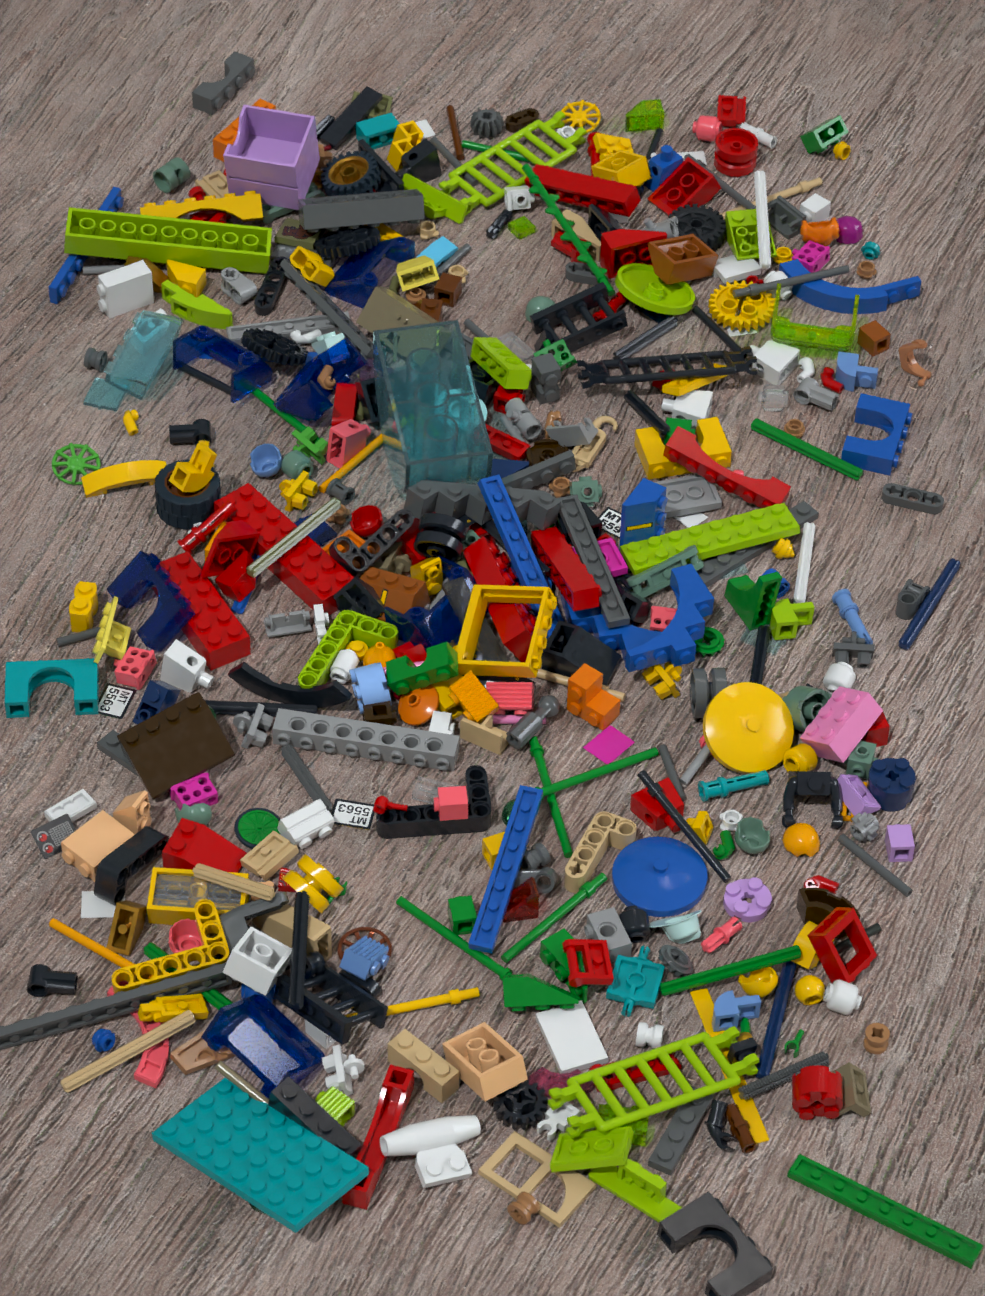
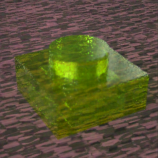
(521, 227)

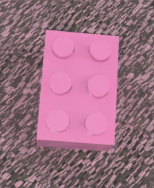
(841, 723)

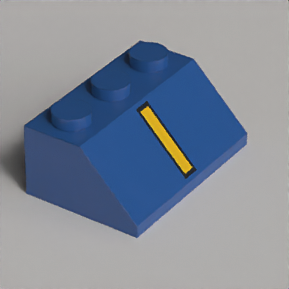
(643, 513)

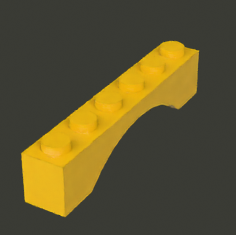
(244, 207)

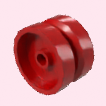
(735, 152)

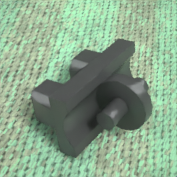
(853, 648)

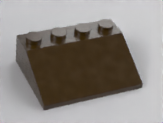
(175, 745)

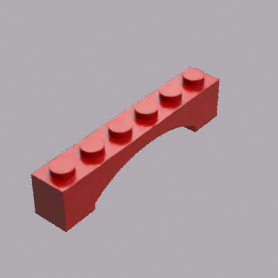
(761, 492)
(387, 1118)

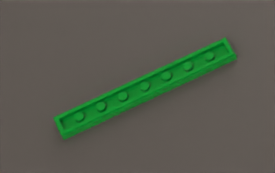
(885, 1211)

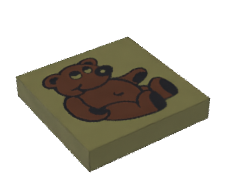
(293, 234)

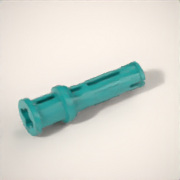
(722, 786)

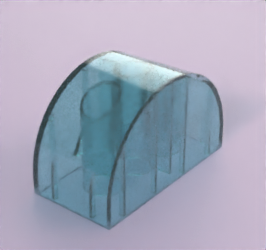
(429, 406)

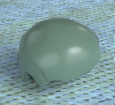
(537, 304)
(198, 813)
(751, 835)

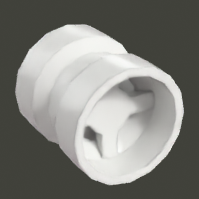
(652, 1035)

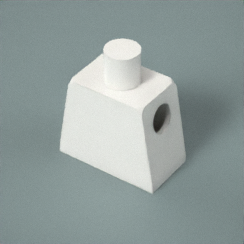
(775, 361)
(690, 406)
(184, 668)

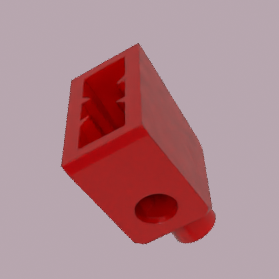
(652, 812)

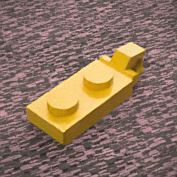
(168, 1007)

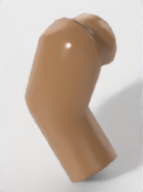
(325, 378)
(552, 416)

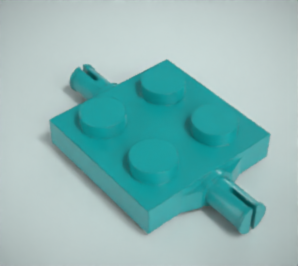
(635, 981)

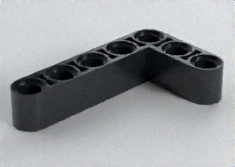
(423, 821)

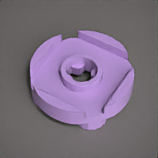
(747, 888)

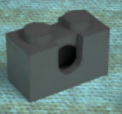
(547, 372)

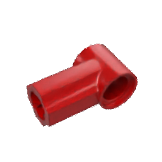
(566, 247)

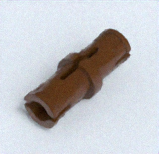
(740, 1128)

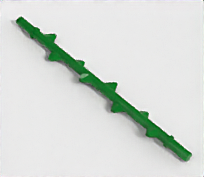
(569, 235)

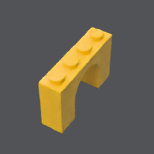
(651, 449)

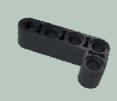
(377, 541)
(126, 862)

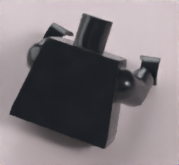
(812, 784)

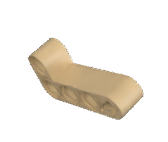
(604, 831)

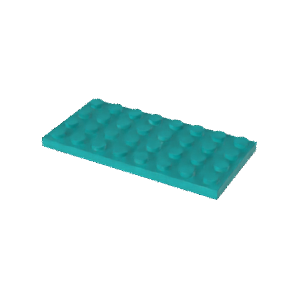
(260, 1155)

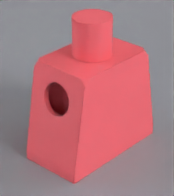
(346, 441)

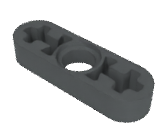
(897, 500)

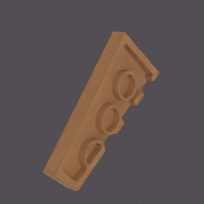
(198, 1055)

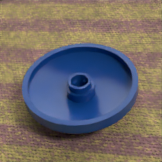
(659, 876)

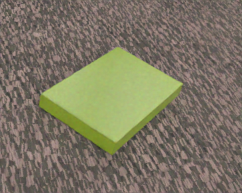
(592, 1149)

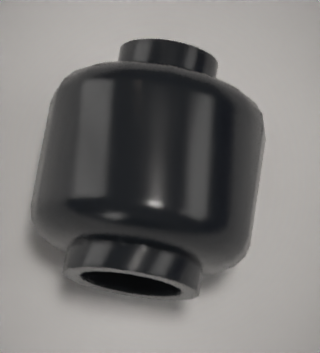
(635, 923)

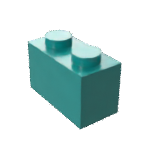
(377, 130)

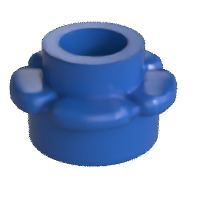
(103, 1040)

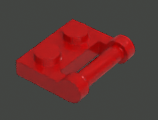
(596, 962)

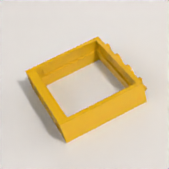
(473, 622)

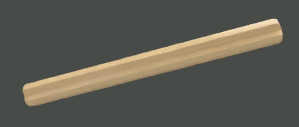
(127, 1051)

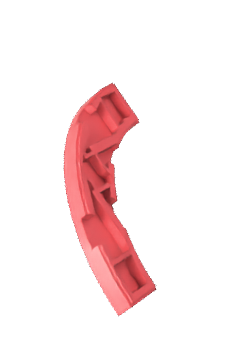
(153, 1059)

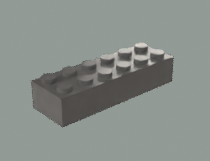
(361, 209)

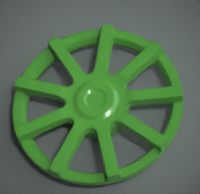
(74, 464)

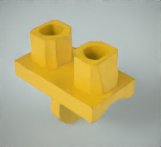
(294, 491)
(666, 676)

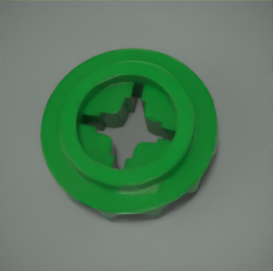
(713, 637)

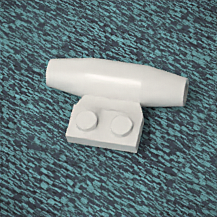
(435, 1147)

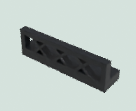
(389, 180)

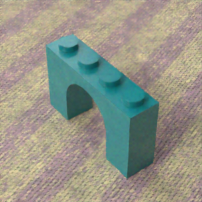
(26, 676)

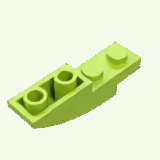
(196, 310)

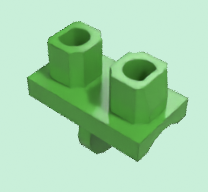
(305, 444)

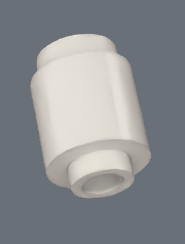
(342, 664)

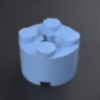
(369, 685)

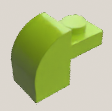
(787, 618)

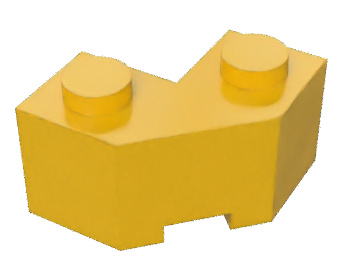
(405, 138)

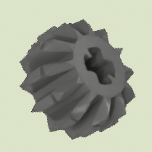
(486, 123)

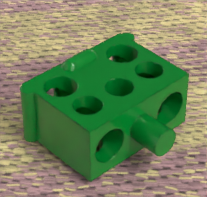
(564, 361)

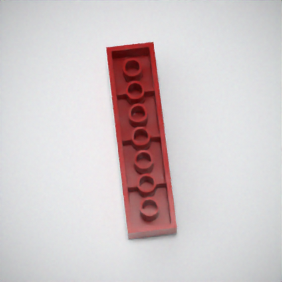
(303, 568)

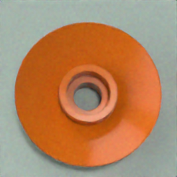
(418, 705)

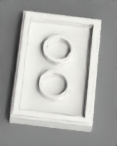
(571, 1038)

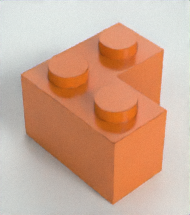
(589, 700)

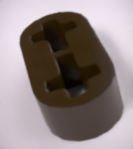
(521, 119)

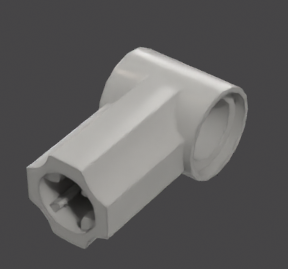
(810, 391)

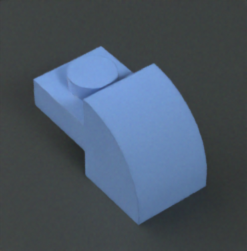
(730, 1010)

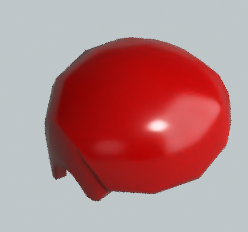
(366, 520)

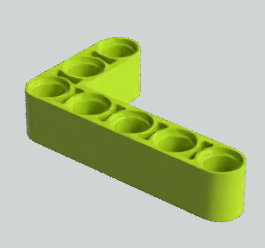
(345, 628)

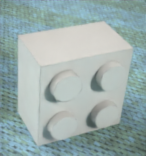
(257, 961)

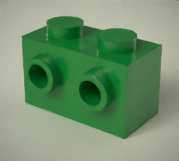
(824, 134)

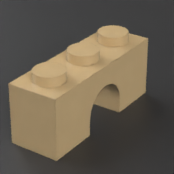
(437, 1074)

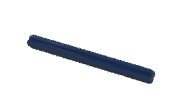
(929, 604)
(776, 1019)

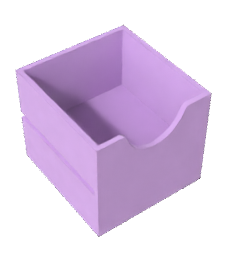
(273, 156)

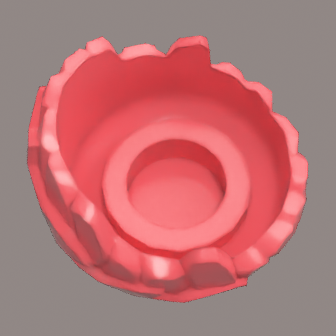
(184, 936)

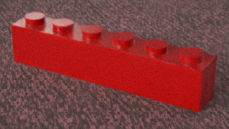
(587, 190)
(566, 569)

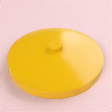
(748, 728)

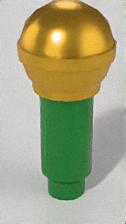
(744, 1030)

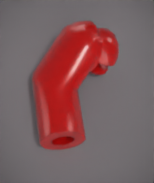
(821, 882)

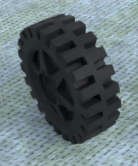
(701, 222)

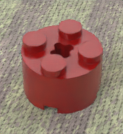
(817, 1092)

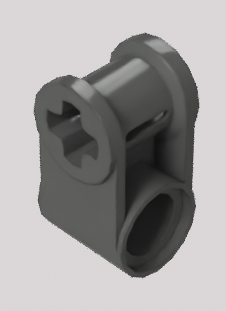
(910, 599)

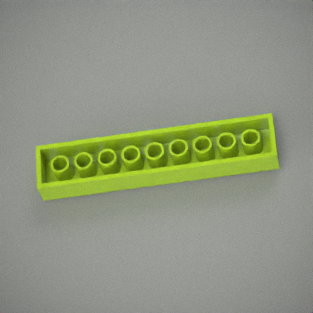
(167, 238)

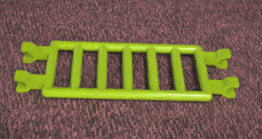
(547, 127)
(593, 1119)

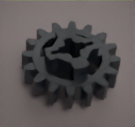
(521, 1105)

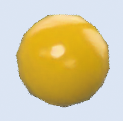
(809, 990)

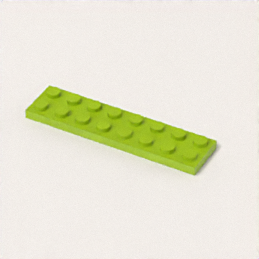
(713, 537)

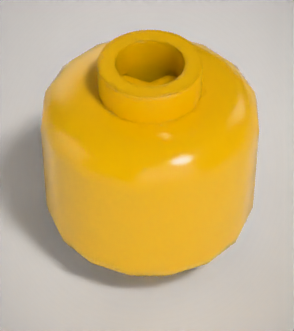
(800, 758)

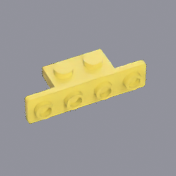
(112, 636)

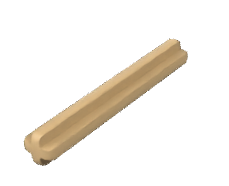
(234, 882)

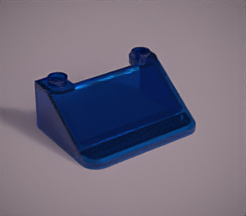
(355, 278)
(263, 1041)

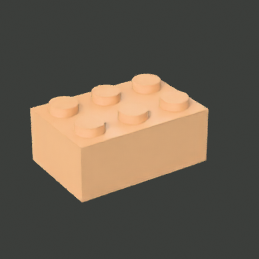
(485, 1061)

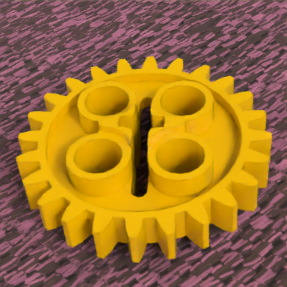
(754, 310)

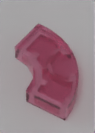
(548, 1080)

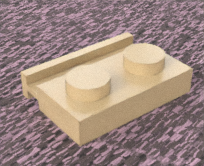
(214, 184)
(269, 855)

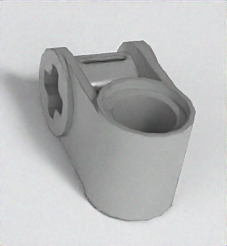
(237, 285)

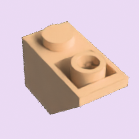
(134, 812)

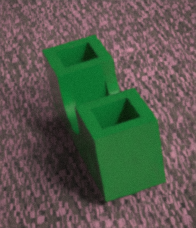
(438, 666)

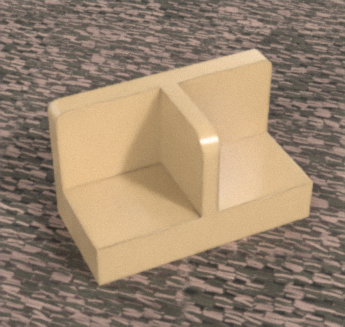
(484, 734)

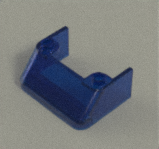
(249, 368)
(305, 395)
(433, 625)

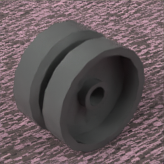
(702, 691)

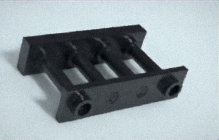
(574, 306)
(330, 1018)

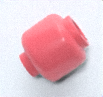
(707, 128)

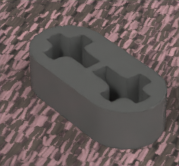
(582, 273)

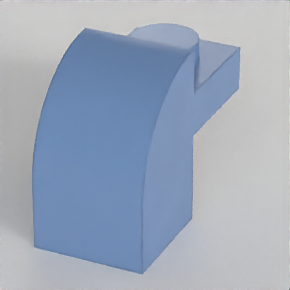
(852, 375)

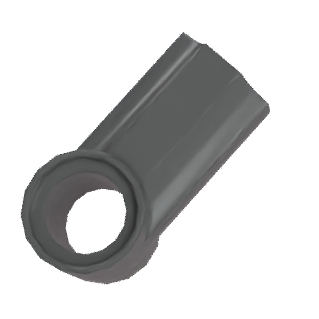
(525, 874)

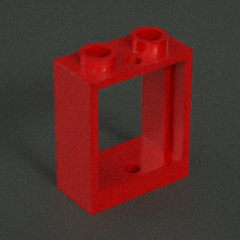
(827, 930)

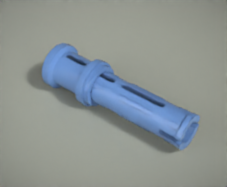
(849, 611)

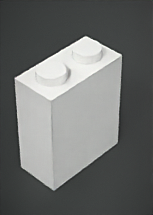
(125, 289)

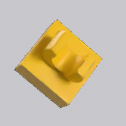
(701, 825)

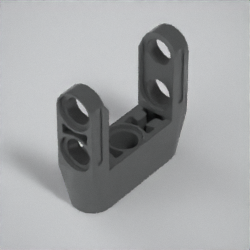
(234, 921)

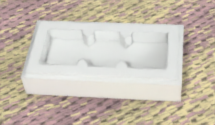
(75, 806)

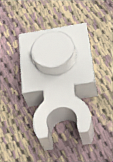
(321, 620)
(557, 1119)

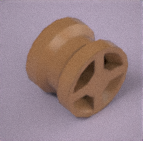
(877, 1044)
(523, 1208)

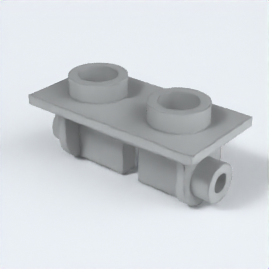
(282, 625)

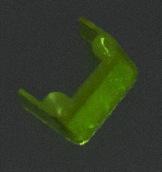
(810, 336)

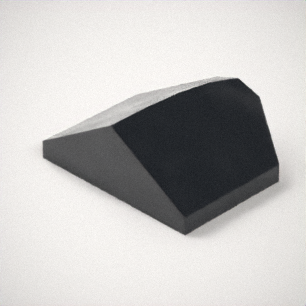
(360, 598)

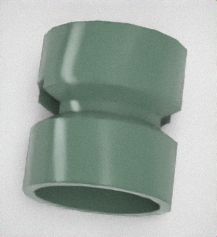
(171, 175)

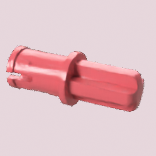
(721, 935)

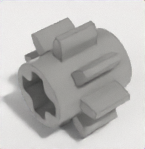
(864, 826)

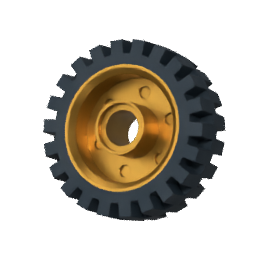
(351, 174)

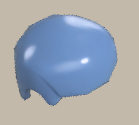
(265, 460)

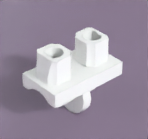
(345, 1067)

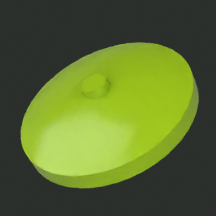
(648, 291)

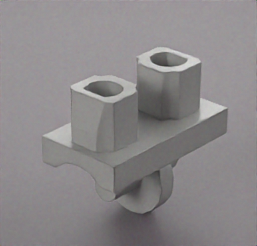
(250, 724)

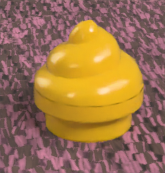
(783, 549)

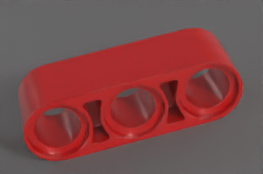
(344, 403)

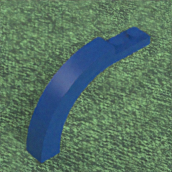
(841, 298)

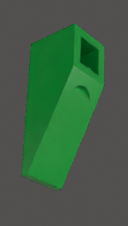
(553, 955)
(529, 990)

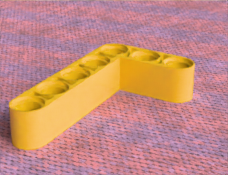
(180, 960)

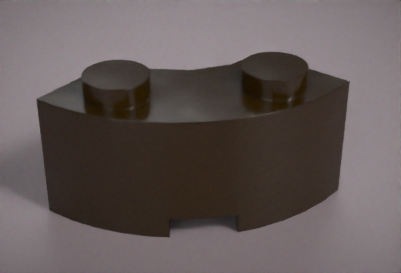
(817, 904)

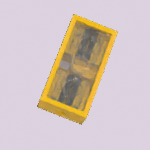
(178, 890)

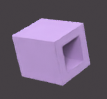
(899, 843)

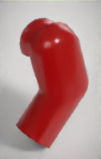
(829, 382)

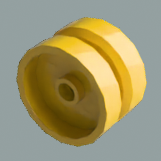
(314, 882)

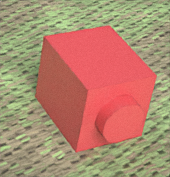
(451, 803)

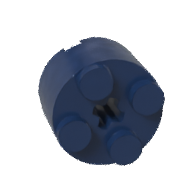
(891, 783)

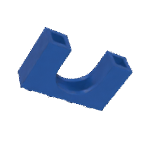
(878, 455)

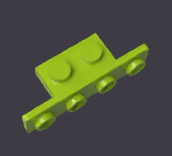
(435, 201)
(637, 1188)

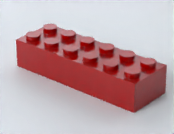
(511, 620)
(214, 627)

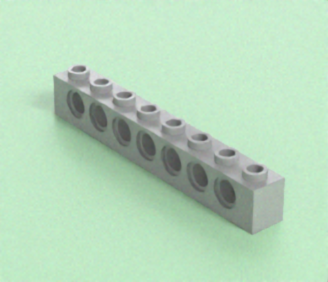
(366, 739)

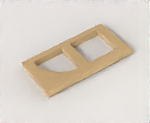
(576, 1185)

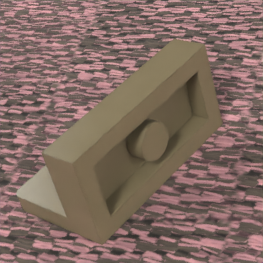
(854, 1090)

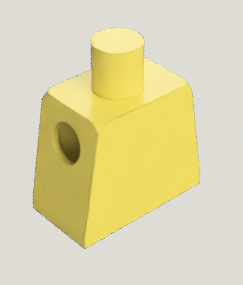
(416, 272)

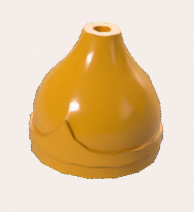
(378, 653)

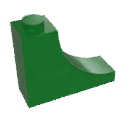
(753, 600)

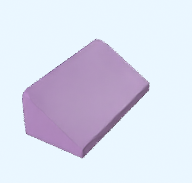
(856, 795)

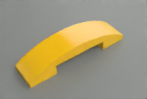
(121, 475)

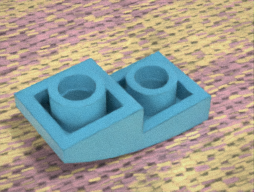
(439, 250)

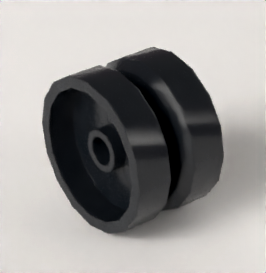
(440, 536)

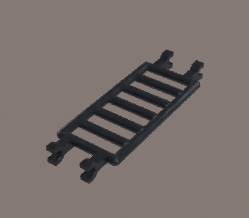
(734, 363)

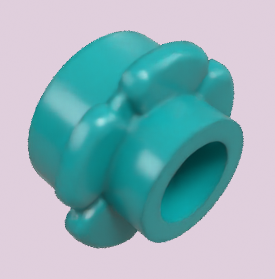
(870, 250)

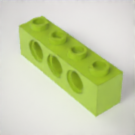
(501, 363)

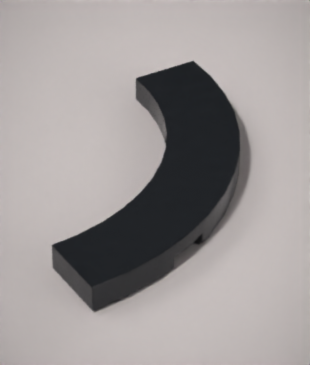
(260, 684)

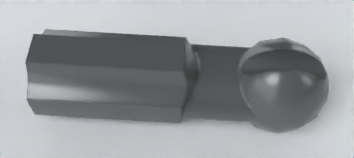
(532, 722)

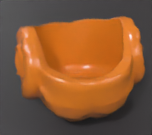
(820, 232)

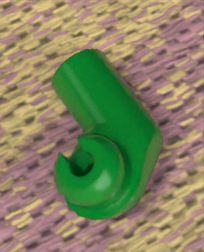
(727, 846)

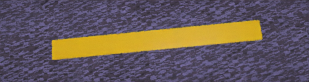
(747, 1108)

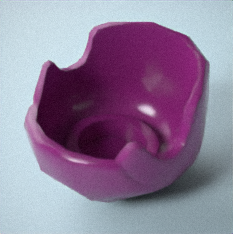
(849, 230)

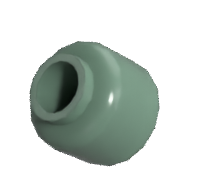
(296, 462)

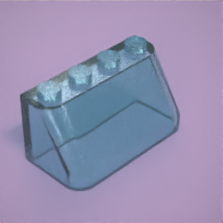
(142, 352)

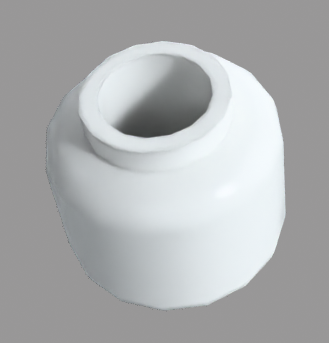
(785, 292)
(838, 675)
(842, 997)

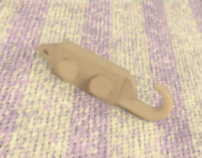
(586, 454)

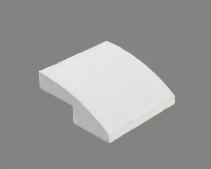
(730, 269)

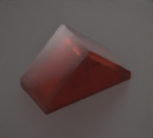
(523, 902)

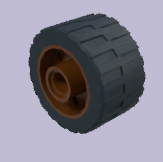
(184, 508)

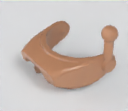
(909, 363)

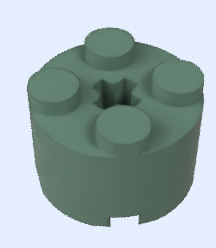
(805, 704)

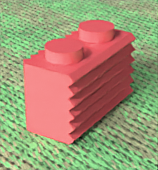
(512, 696)

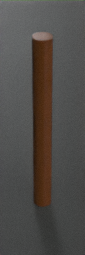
(455, 132)

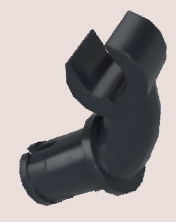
(715, 1126)

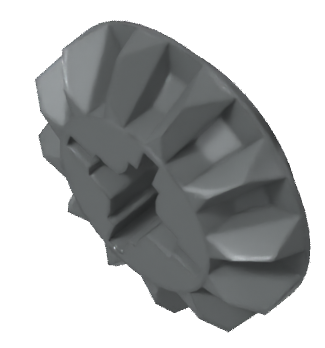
(675, 960)

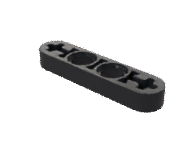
(269, 285)

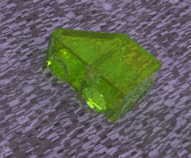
(645, 116)

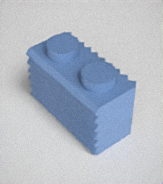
(365, 958)

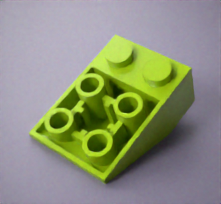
(743, 234)

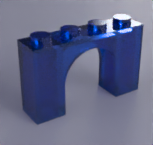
(172, 608)

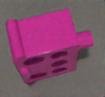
(812, 256)
(194, 792)

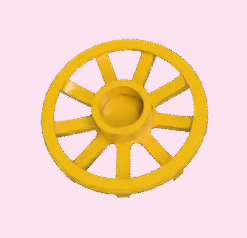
(579, 117)

